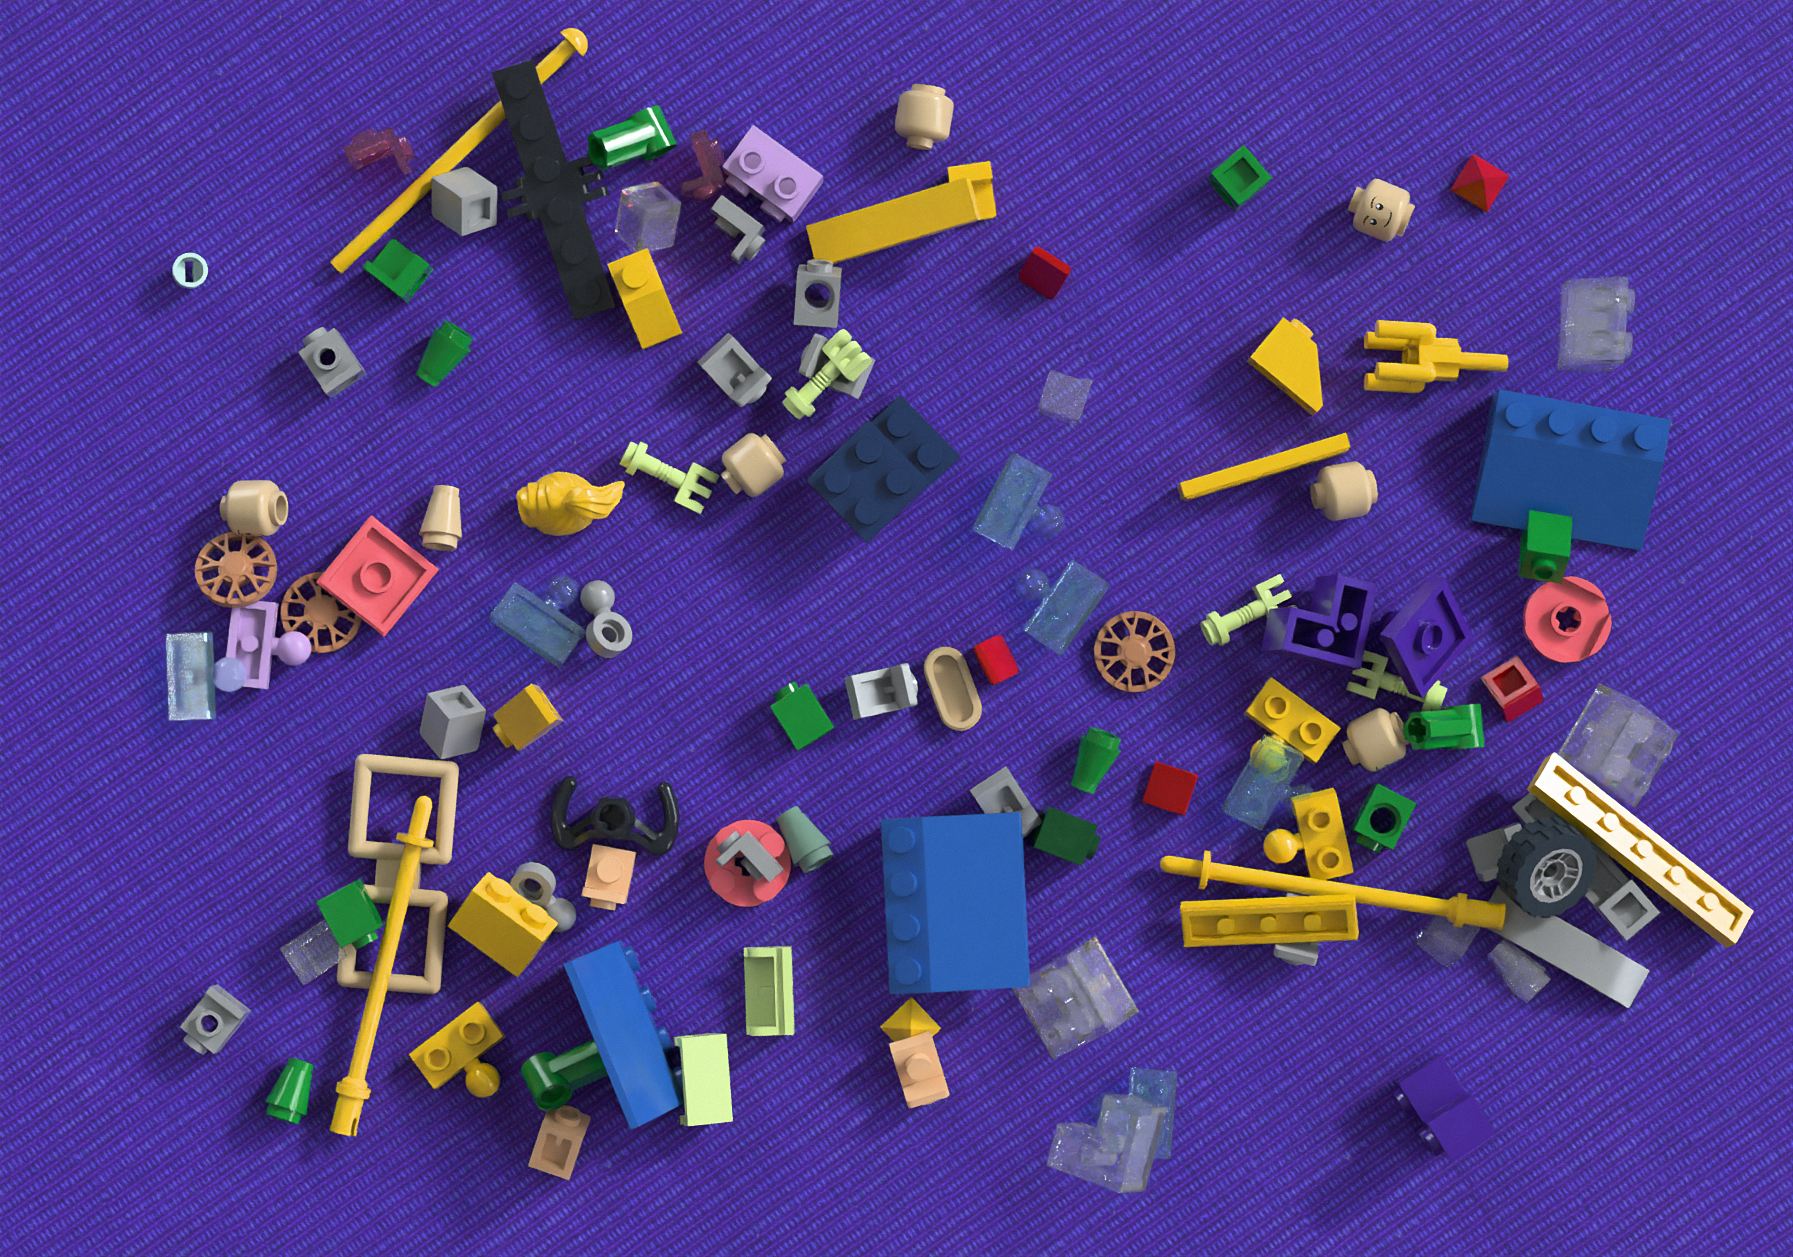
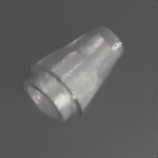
(1518, 970)

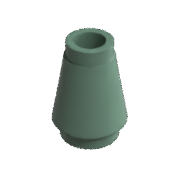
(804, 840)

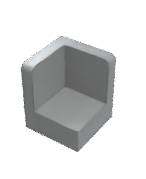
(464, 201)
(452, 721)
(1487, 849)

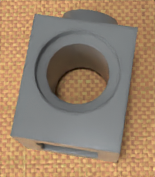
(814, 312)

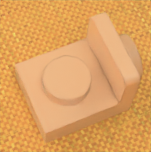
(608, 876)
(919, 1070)
(559, 1141)

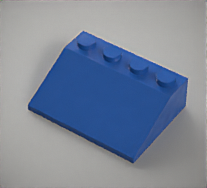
(1570, 463)
(955, 903)
(626, 1032)

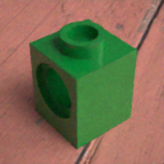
(1239, 178)
(1545, 546)
(800, 715)
(1399, 809)
(351, 915)

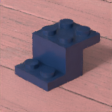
(883, 469)

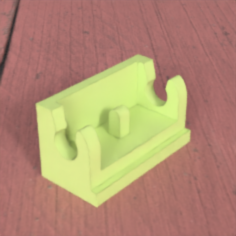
(769, 991)
(705, 1079)

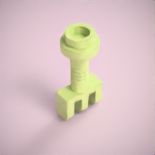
(844, 358)
(636, 458)
(1217, 628)
(1379, 678)

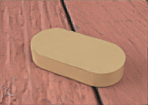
(952, 688)

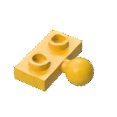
(1291, 721)
(1319, 837)
(458, 1049)

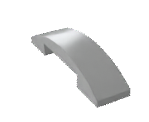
(1611, 893)
(1572, 951)

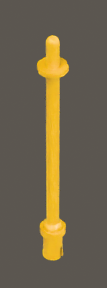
(1457, 909)
(354, 1087)

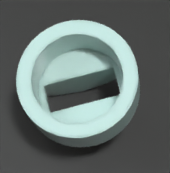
(199, 270)

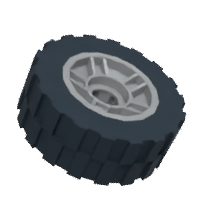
(1547, 867)

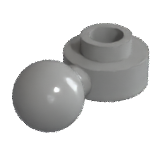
(598, 598)
(541, 894)

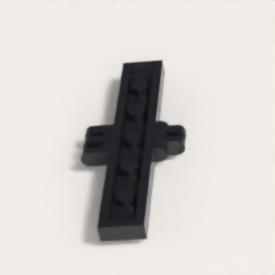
(554, 189)

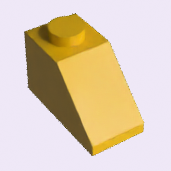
(644, 298)
(1291, 363)
(525, 718)

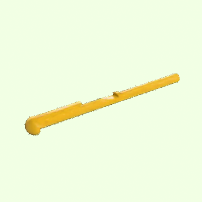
(574, 42)

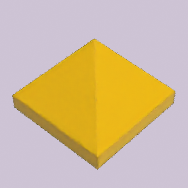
(909, 1021)

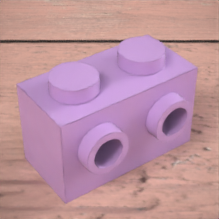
(771, 175)

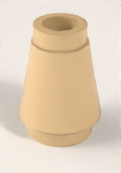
(442, 520)

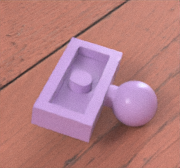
(254, 642)

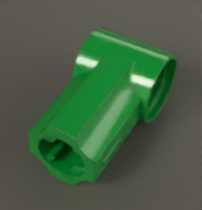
(640, 136)
(1449, 728)
(554, 1077)

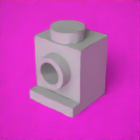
(344, 370)
(229, 1015)

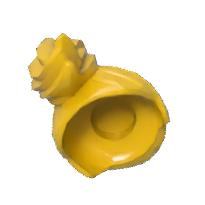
(565, 503)

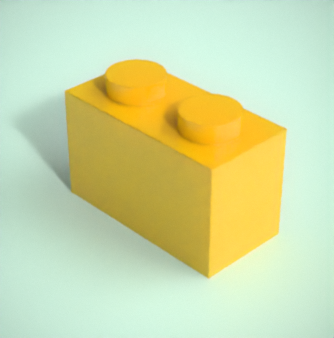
(503, 924)

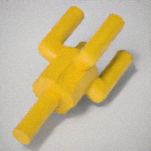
(1422, 357)

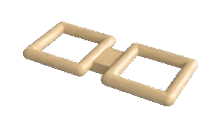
(388, 863)

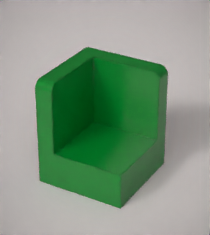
(399, 270)

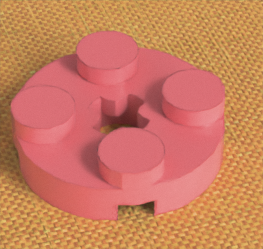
(1575, 643)
(728, 879)

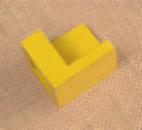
(981, 180)

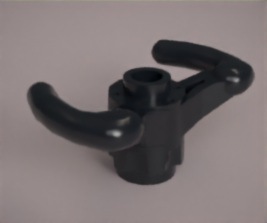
(614, 819)

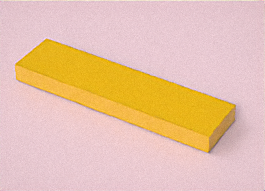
(894, 222)
(1263, 467)
(1269, 920)

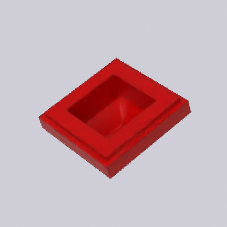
(1479, 183)

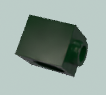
(1065, 836)

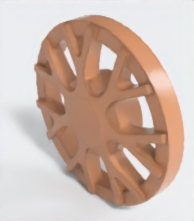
(235, 570)
(320, 613)
(1134, 651)

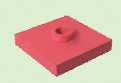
(377, 576)

